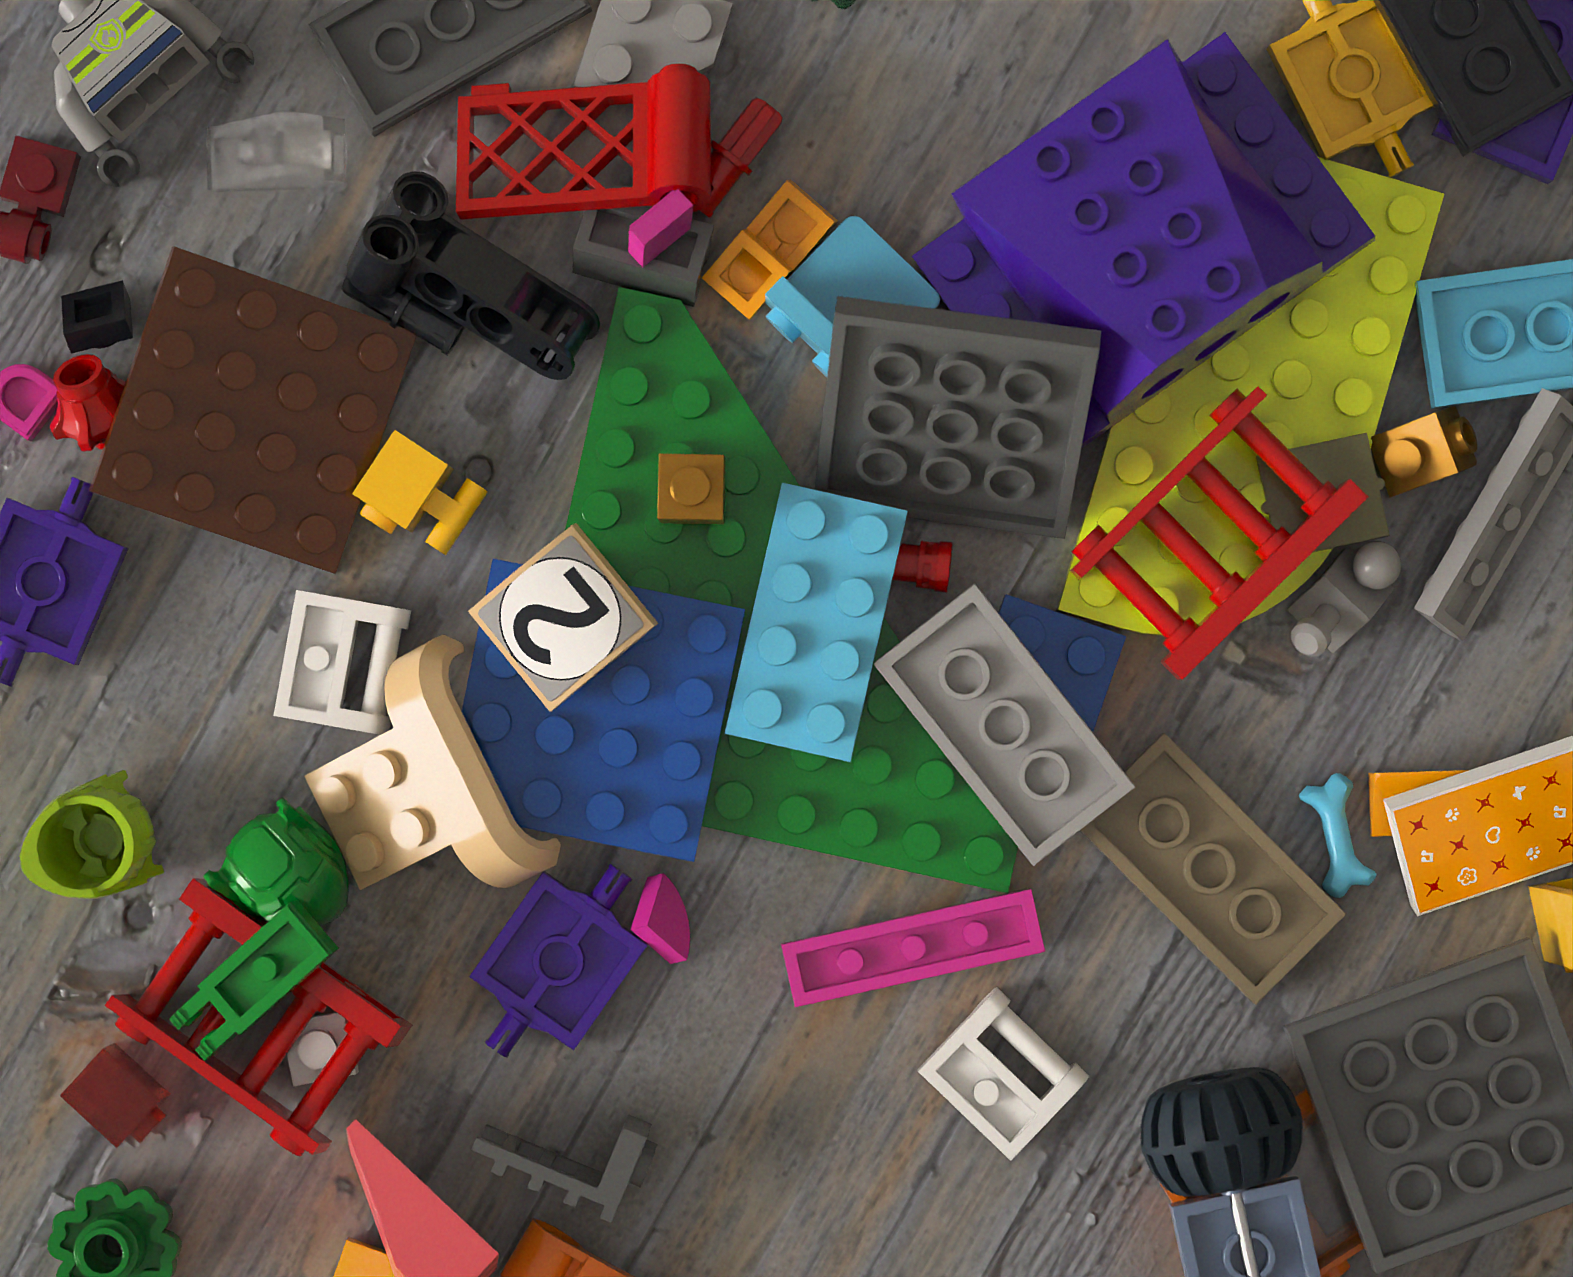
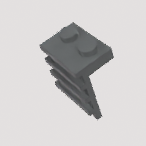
(626, 1165)

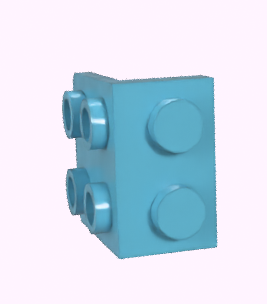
(847, 264)

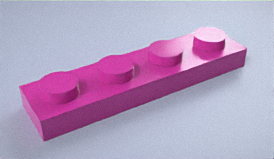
(912, 947)

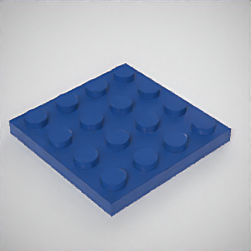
(629, 748)

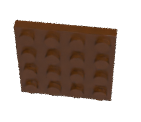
(252, 410)

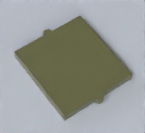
(1337, 462)

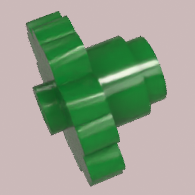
(132, 1218)

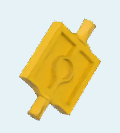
(1350, 81)

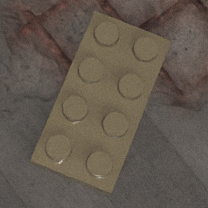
(1212, 870)

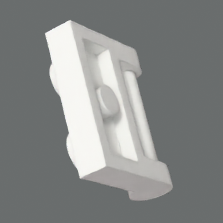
(321, 656)
(987, 1089)

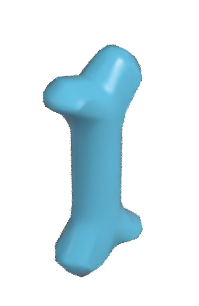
(1344, 865)

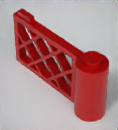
(666, 129)

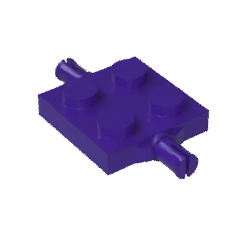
(52, 579)
(558, 960)

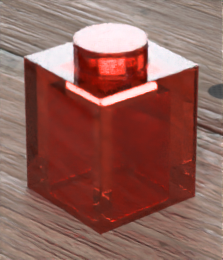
(117, 1097)

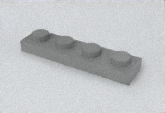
(1500, 517)

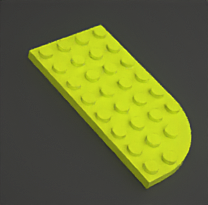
(1324, 377)

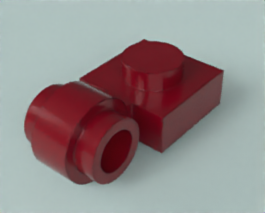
(37, 180)

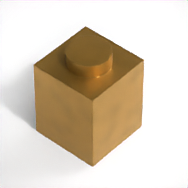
(691, 488)

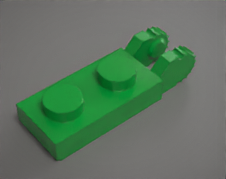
(258, 975)

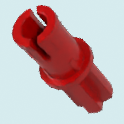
(739, 148)

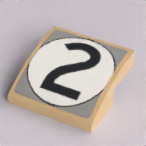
(563, 617)

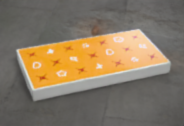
(1485, 827)

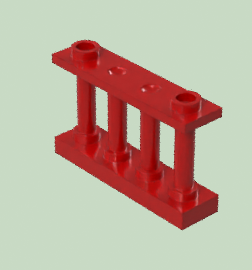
(1277, 548)
(367, 1024)

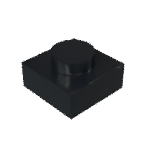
(97, 317)

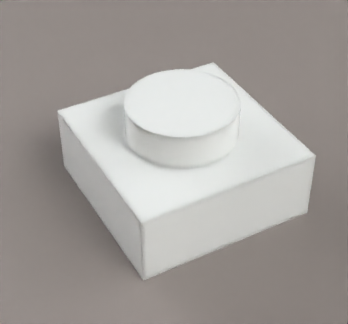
(316, 1047)

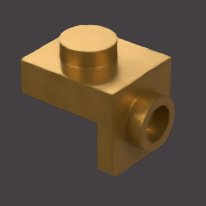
(1424, 450)

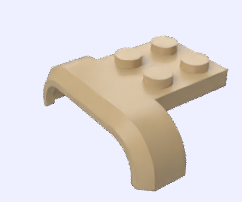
(424, 786)

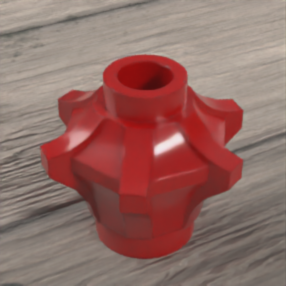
(86, 401)

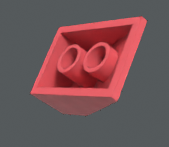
(414, 1224)

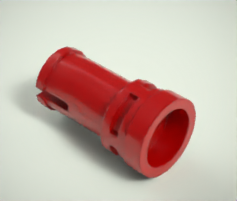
(925, 564)

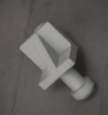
(1344, 598)

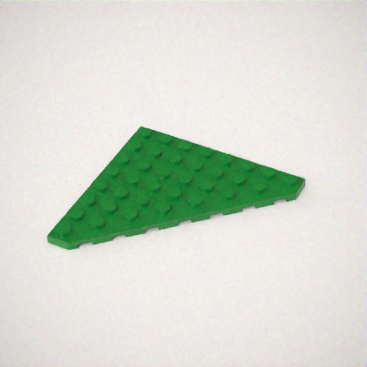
(900, 793)

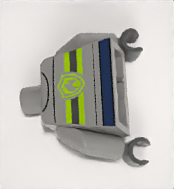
(126, 63)

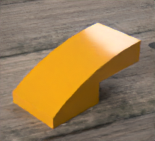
(769, 248)

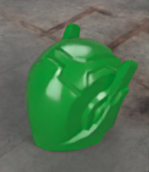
(284, 860)

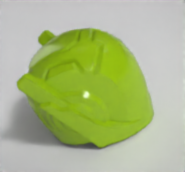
(91, 841)

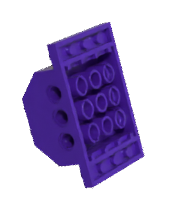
(1150, 213)

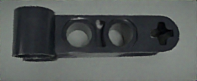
(468, 278)

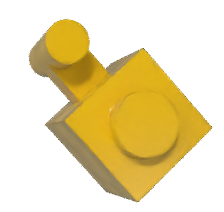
(408, 483)

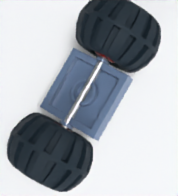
(1228, 1141)

